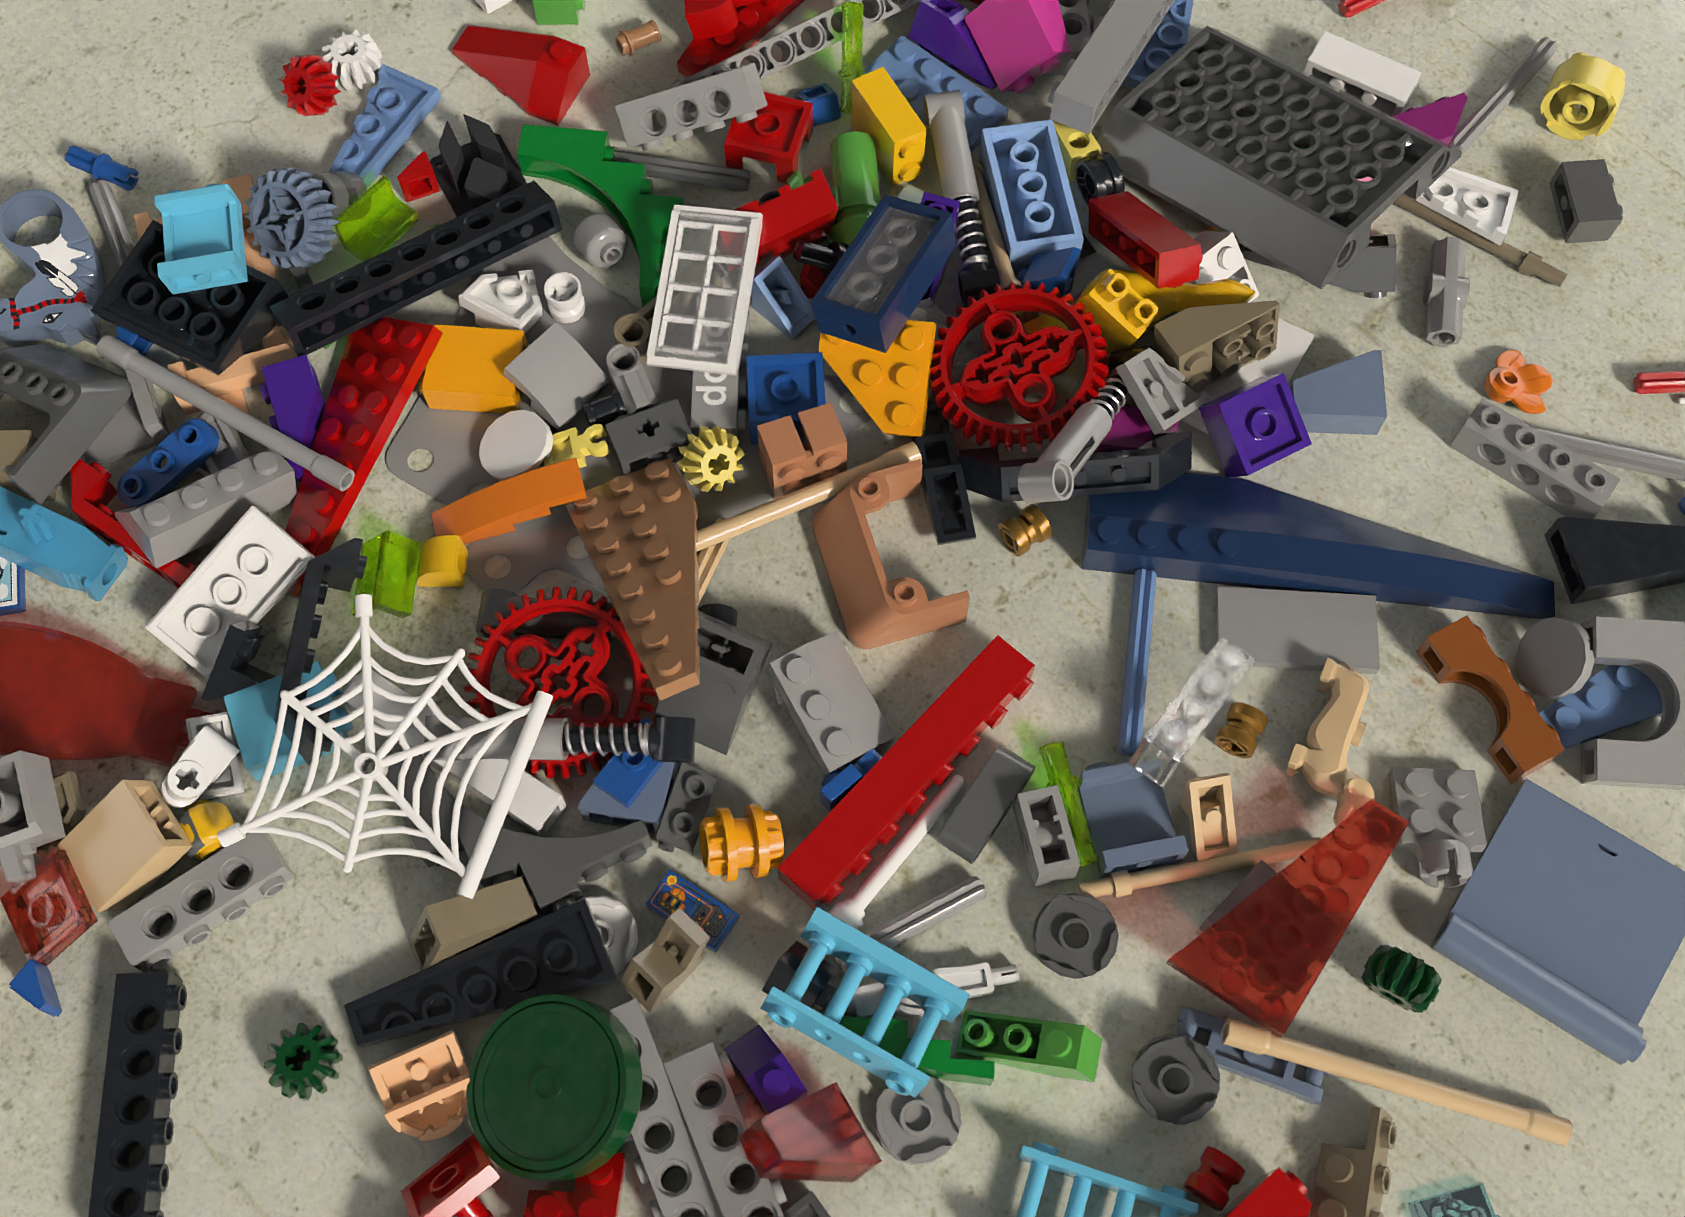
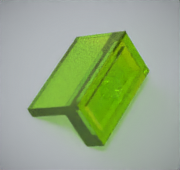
(374, 221)
(390, 573)

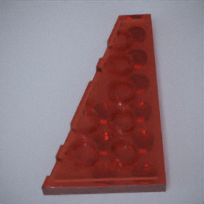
(1283, 933)

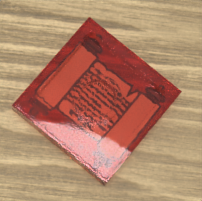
(49, 909)

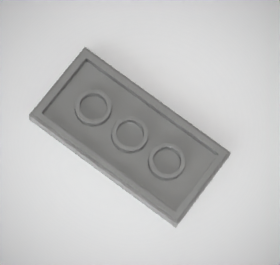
(1299, 627)

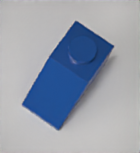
(1053, 270)

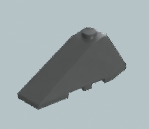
(1369, 272)

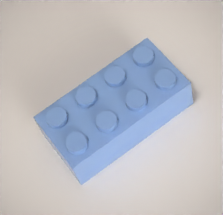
(1029, 190)

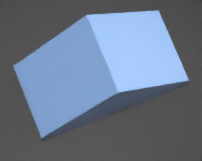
(781, 299)

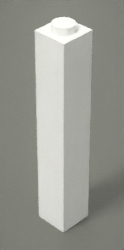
(534, 803)

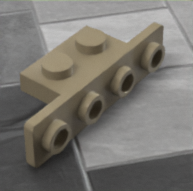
(1355, 1179)

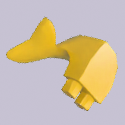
(1130, 305)

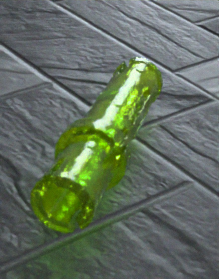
(851, 51)
(1060, 774)

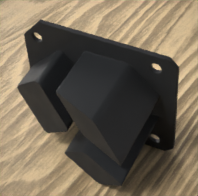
(475, 170)

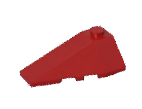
(531, 68)

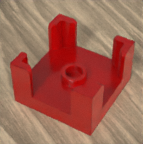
(772, 135)

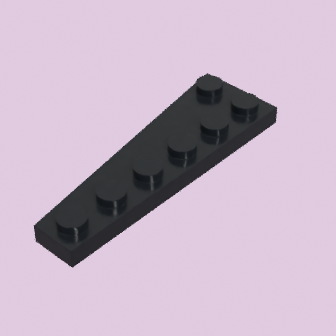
(537, 959)

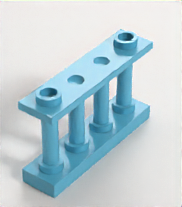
(900, 979)
(1045, 1158)

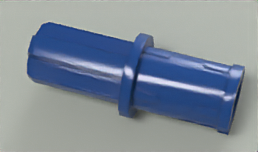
(102, 167)

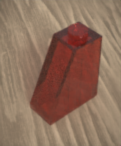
(811, 1141)

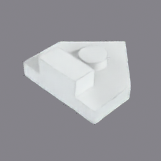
(504, 301)

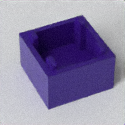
(1255, 425)

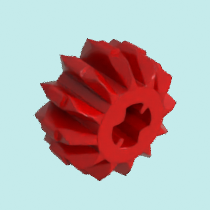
(309, 85)

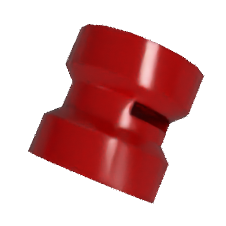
(1214, 1178)

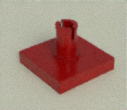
(453, 1184)

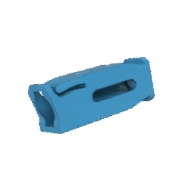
(57, 547)

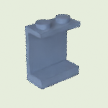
(1128, 819)

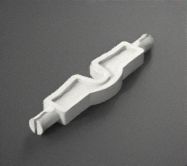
(974, 979)

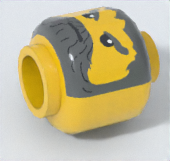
(201, 825)

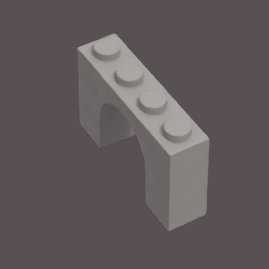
(1659, 653)

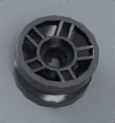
(1098, 176)

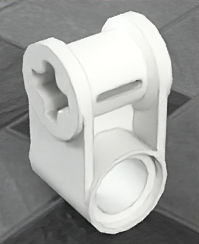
(200, 764)

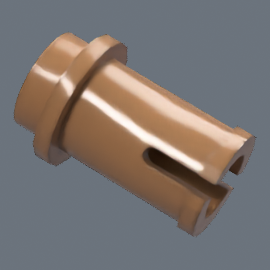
(637, 38)

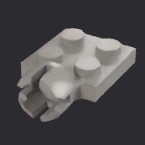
(1442, 820)

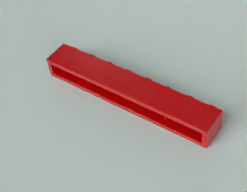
(906, 773)

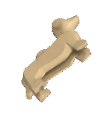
(1329, 739)

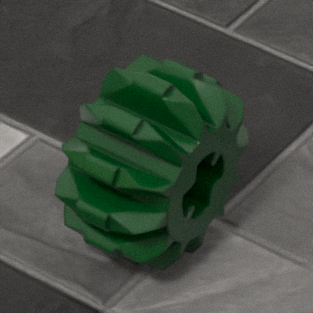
(1401, 978)
(313, 1072)

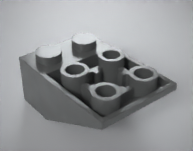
(728, 675)

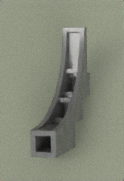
(548, 864)

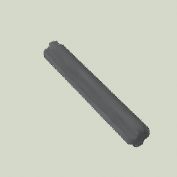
(688, 171)

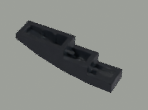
(944, 481)

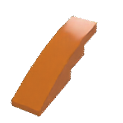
(510, 501)

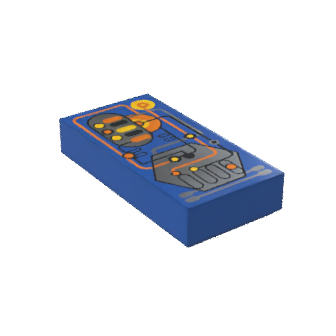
(710, 914)

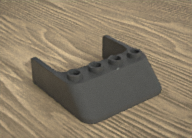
(80, 405)

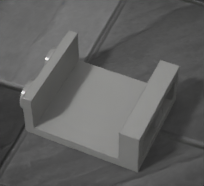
(133, 428)

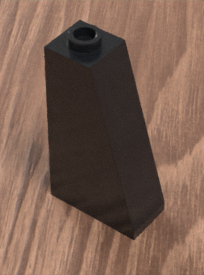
(1615, 556)

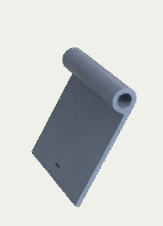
(1569, 921)

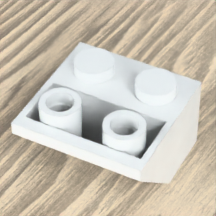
(1222, 260)

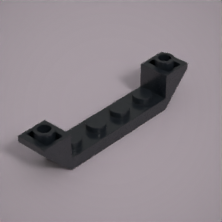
(1101, 474)
(329, 570)

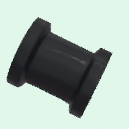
(605, 409)

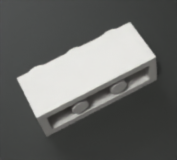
(1363, 73)

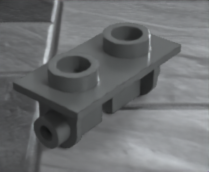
(685, 809)

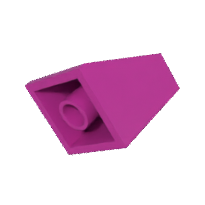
(1019, 40)

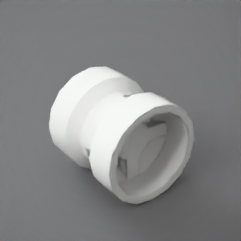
(564, 297)

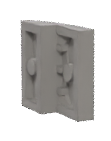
(556, 376)

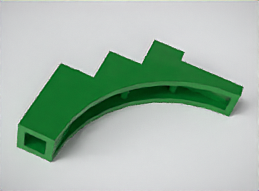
(586, 163)

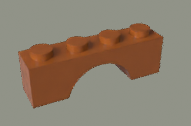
(1522, 736)

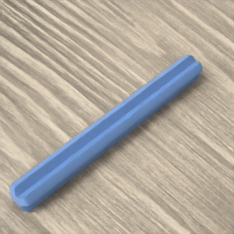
(1137, 662)

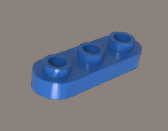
(182, 460)

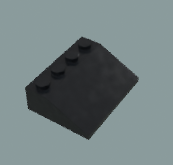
(201, 325)

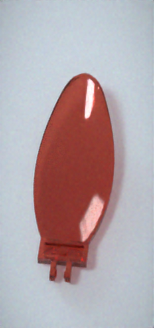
(85, 701)

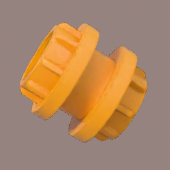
(741, 842)

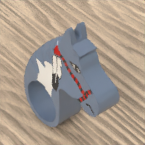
(64, 274)

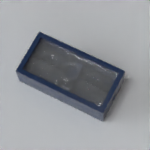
(884, 273)

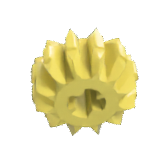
(711, 458)

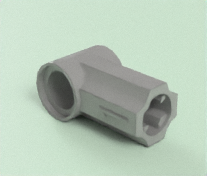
(630, 382)

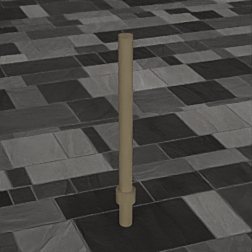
(1528, 263)

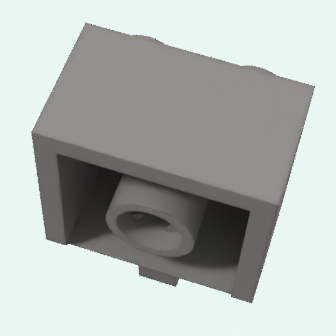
(27, 813)

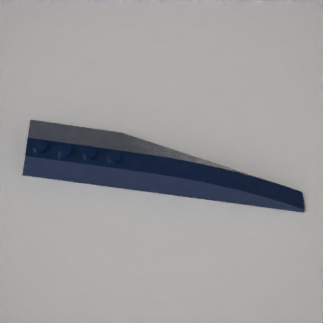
(1277, 541)

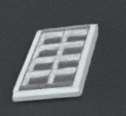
(704, 289)

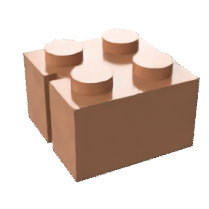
(793, 465)

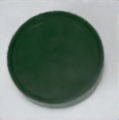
(554, 1088)

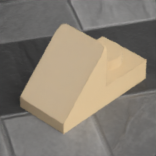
(1210, 816)

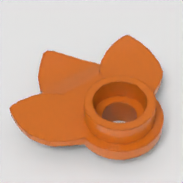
(1518, 382)

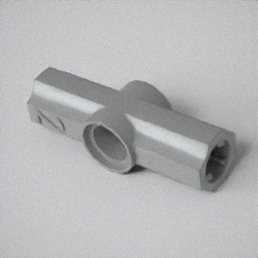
(1446, 292)

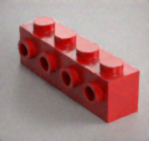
(1144, 240)

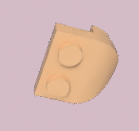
(424, 1088)

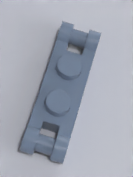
(1258, 1068)

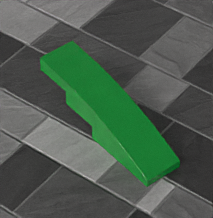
(936, 1059)

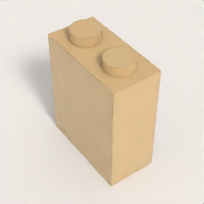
(125, 845)

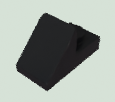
(232, 664)

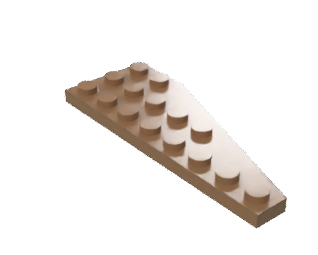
(646, 556)

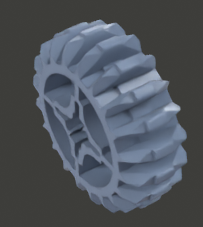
(291, 218)

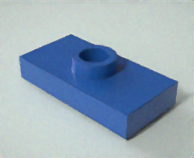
(627, 775)

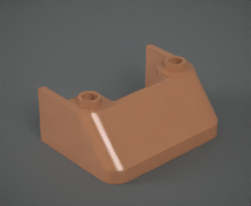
(869, 604)

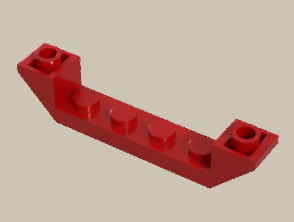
(90, 498)

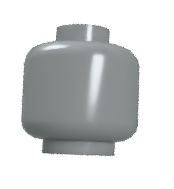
(600, 238)

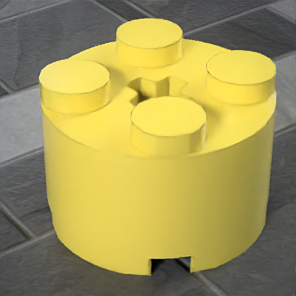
(1583, 97)

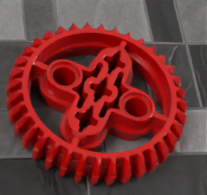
(1000, 361)
(569, 654)

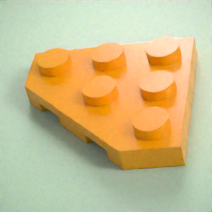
(888, 384)

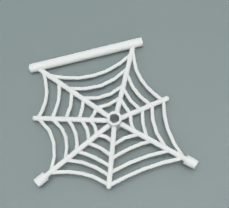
(473, 873)

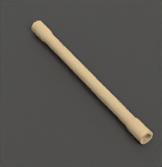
(801, 498)
(1529, 1121)

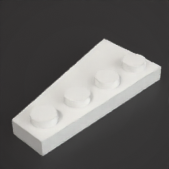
(1472, 203)

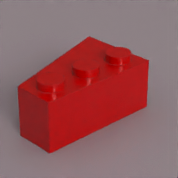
(796, 215)

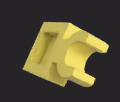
(572, 444)

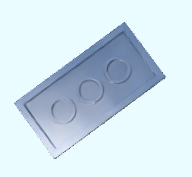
(921, 74)

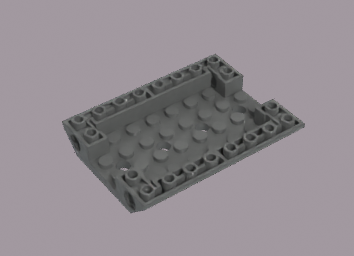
(1247, 171)

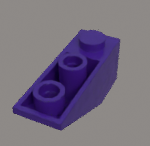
(943, 30)
(296, 401)

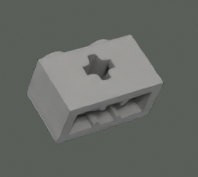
(1046, 836)

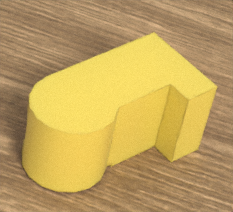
(1075, 147)

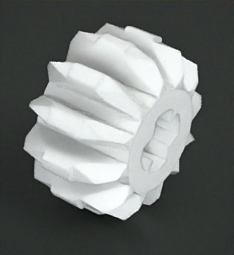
(353, 59)

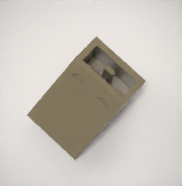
(1217, 339)

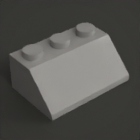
(829, 702)

